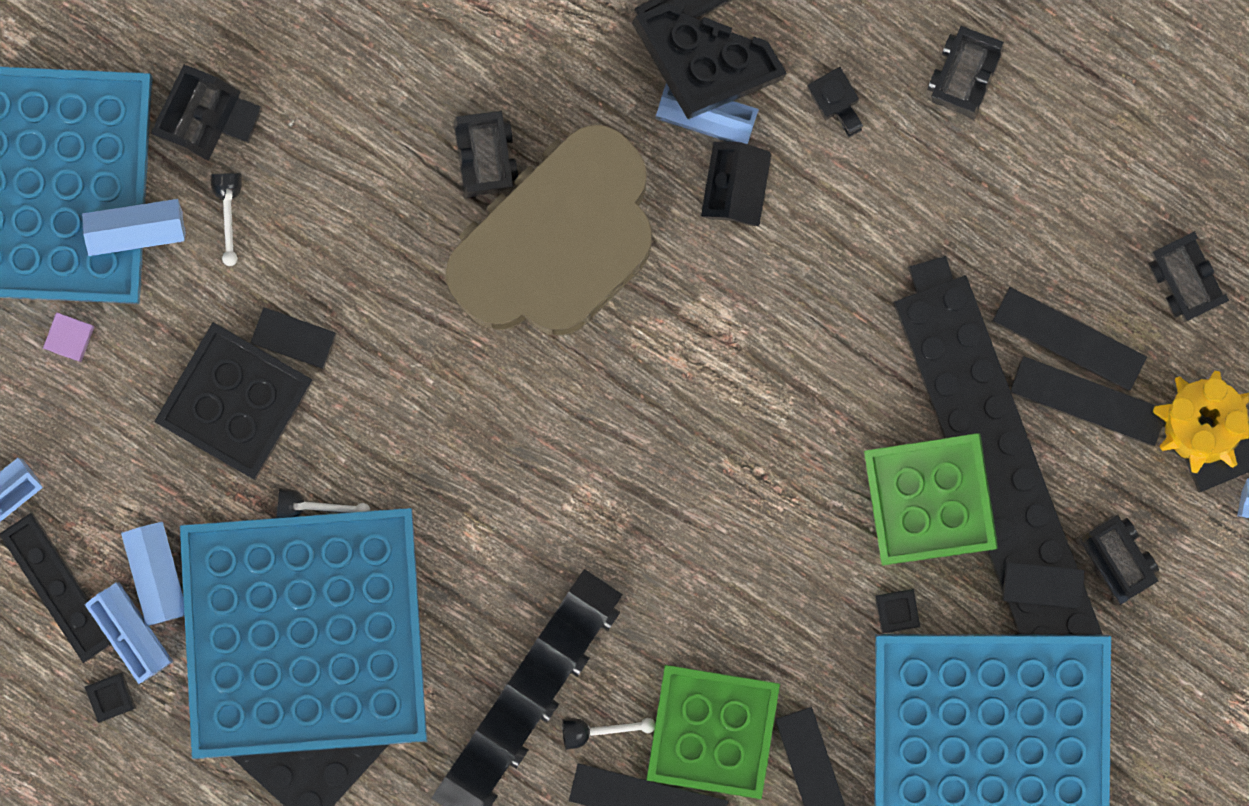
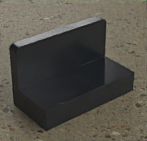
(736, 183)

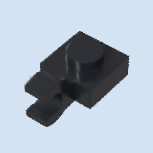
(835, 97)

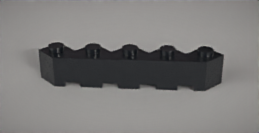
(530, 693)

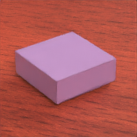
(68, 337)

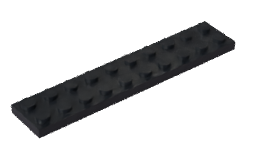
(974, 398)

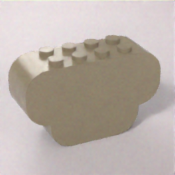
(558, 239)

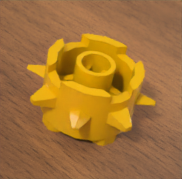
(1201, 442)

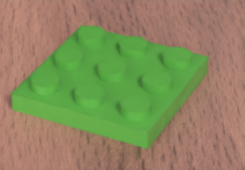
(931, 499)
(713, 732)

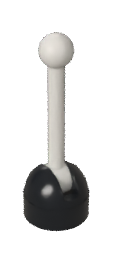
(226, 188)
(292, 505)
(577, 732)

